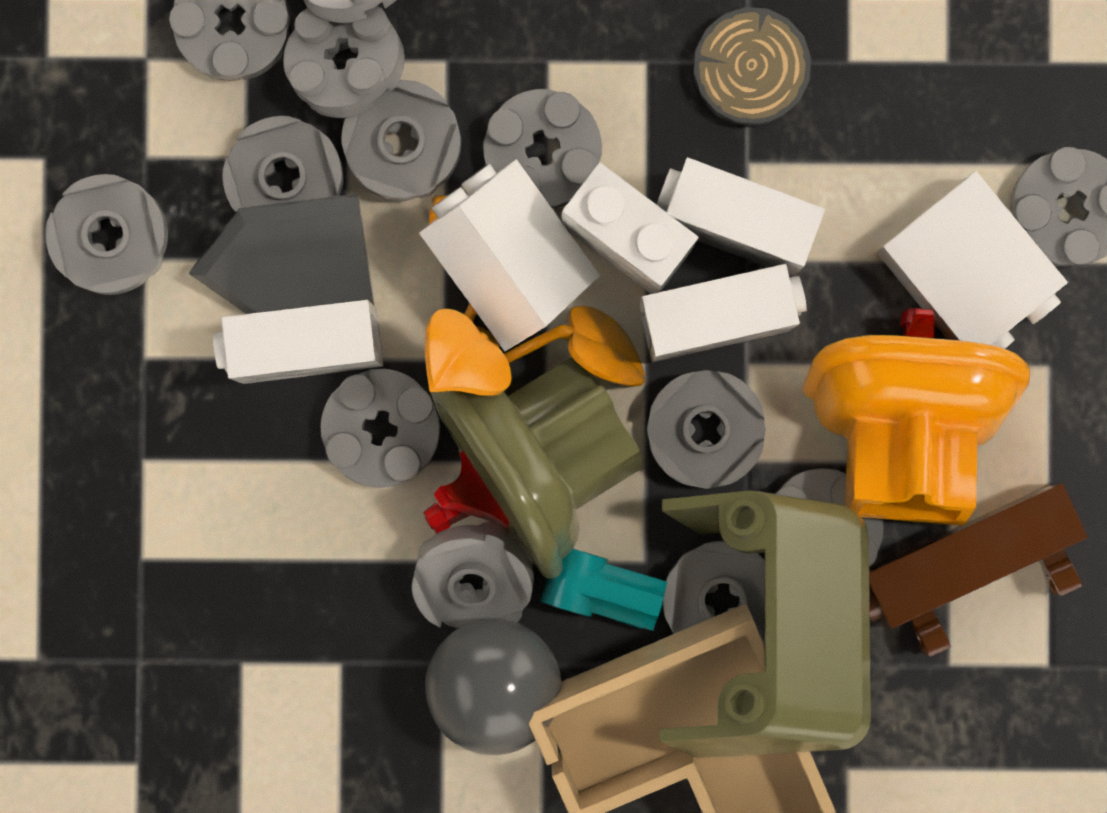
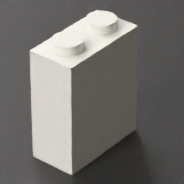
(741, 215)
(628, 229)
(508, 252)
(974, 266)
(721, 312)
(299, 342)

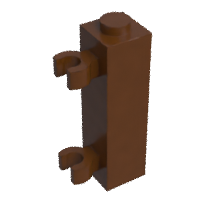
(974, 556)

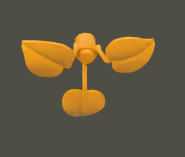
(470, 358)

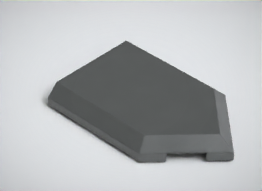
(290, 256)

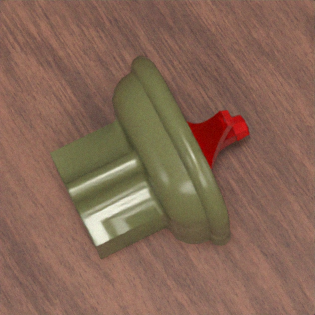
(534, 459)

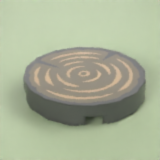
(752, 66)

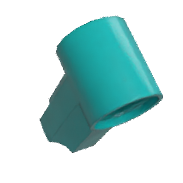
(600, 588)

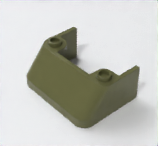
(815, 627)

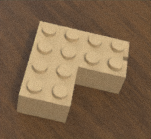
(613, 717)

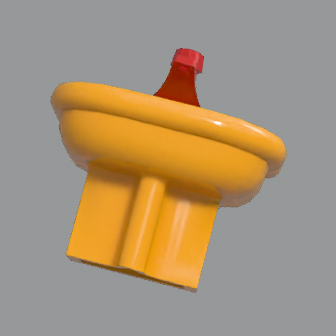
(914, 416)

